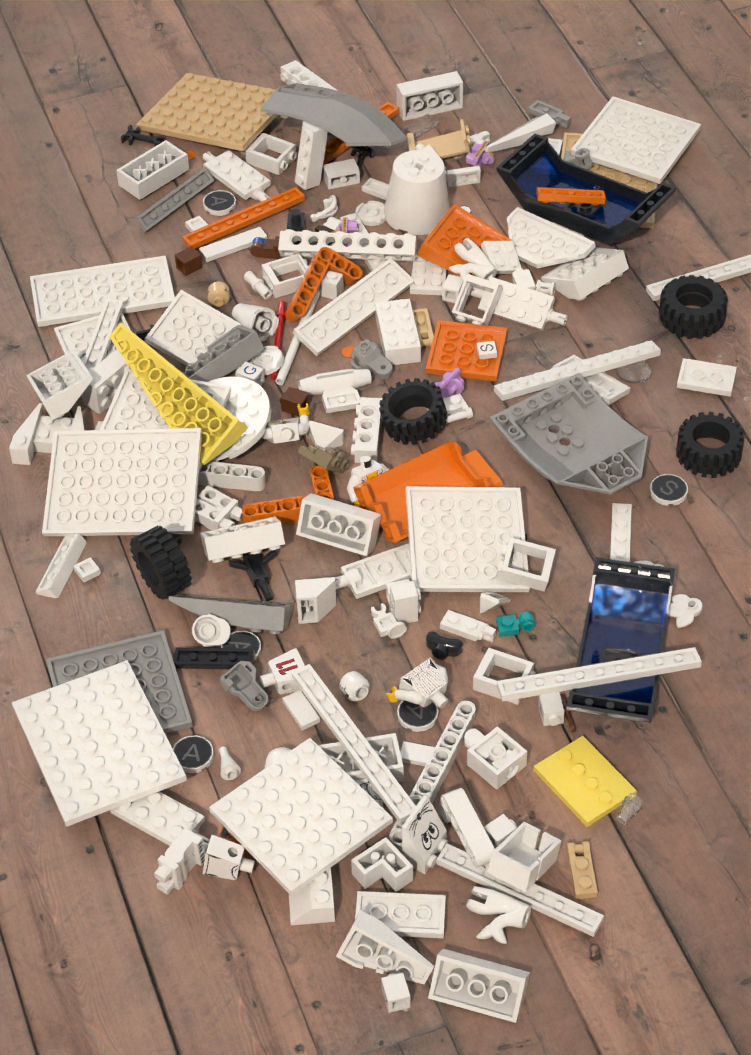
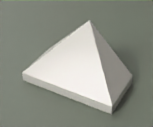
(325, 435)
(492, 600)

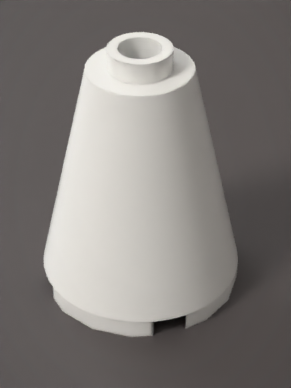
(256, 318)

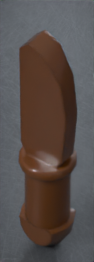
(567, 713)

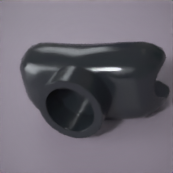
(443, 646)

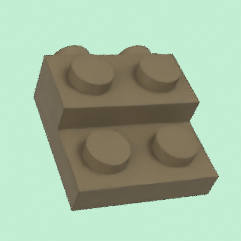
(326, 458)

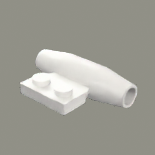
(337, 388)

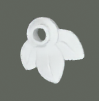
(683, 611)

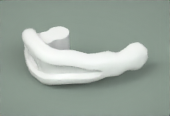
(330, 209)

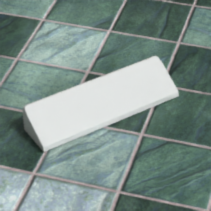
(61, 566)

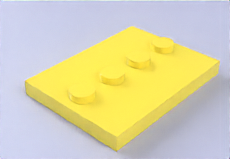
(584, 780)

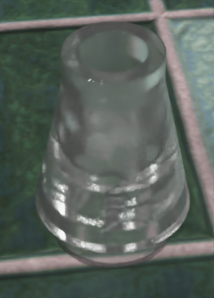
(630, 808)

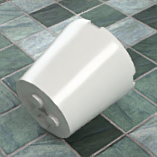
(416, 193)

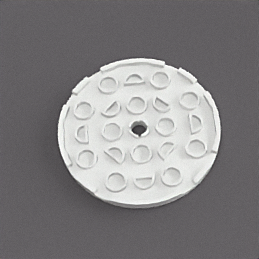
(251, 407)

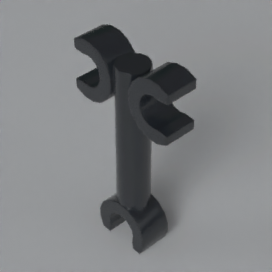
(135, 134)

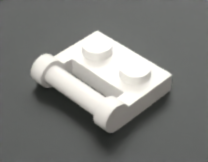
(456, 408)

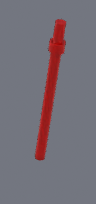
(280, 313)

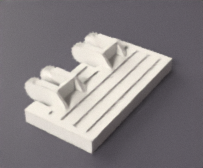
(604, 385)

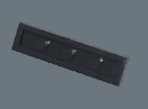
(211, 657)

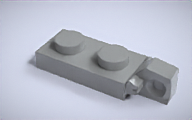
(540, 108)

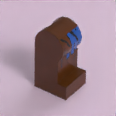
(265, 248)

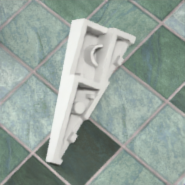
(540, 125)

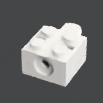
(494, 755)

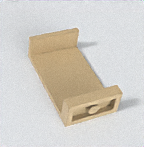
(447, 144)

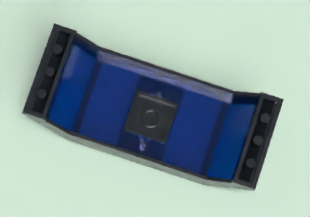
(539, 165)
(623, 621)

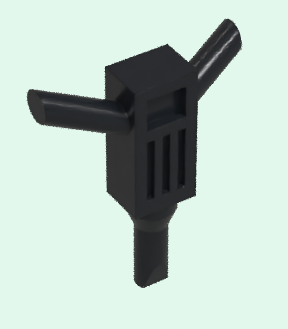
(256, 571)

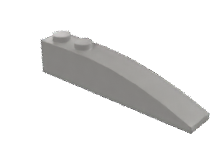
(225, 354)
(249, 614)

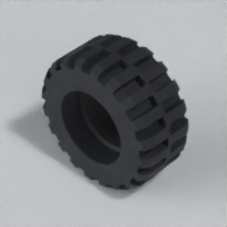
(693, 321)

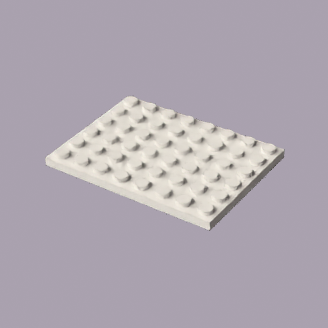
(122, 481)
(98, 743)

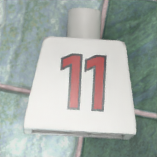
(281, 672)

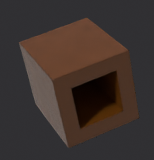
(188, 261)
(291, 399)

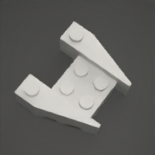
(38, 432)

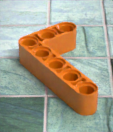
(314, 278)
(288, 509)

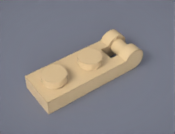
(423, 327)
(582, 870)

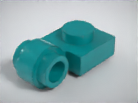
(509, 625)

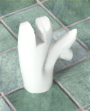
(478, 261)
(513, 912)

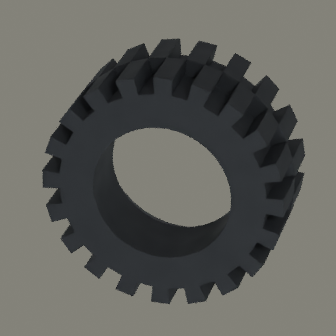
(409, 396)
(710, 460)
(160, 562)

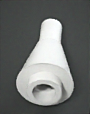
(229, 767)

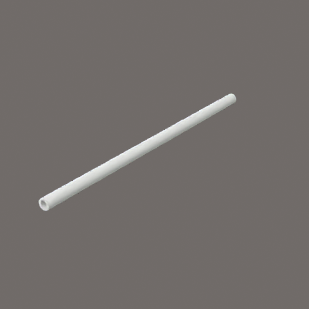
(295, 341)

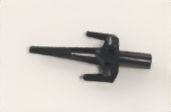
(363, 151)

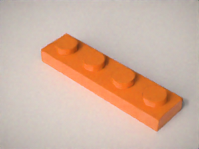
(575, 196)

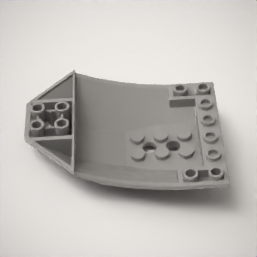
(335, 112)
(602, 449)

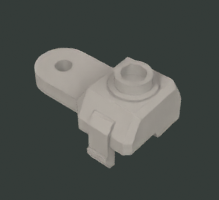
(370, 357)
(242, 683)

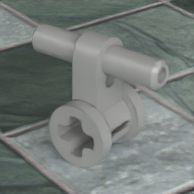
(579, 158)

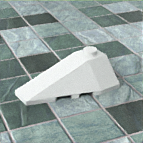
(379, 948)

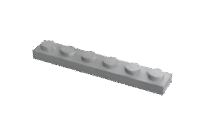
(174, 199)

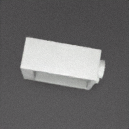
(255, 154)
(283, 266)
(473, 281)
(524, 578)
(493, 657)

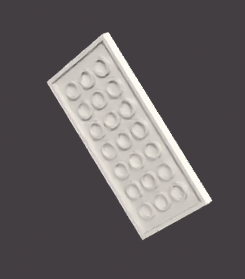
(83, 291)

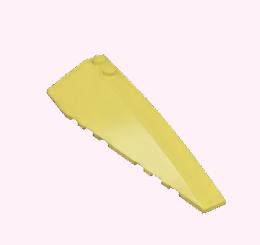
(177, 397)

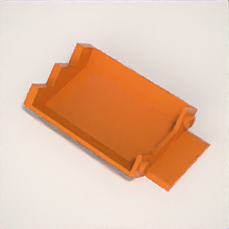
(435, 468)

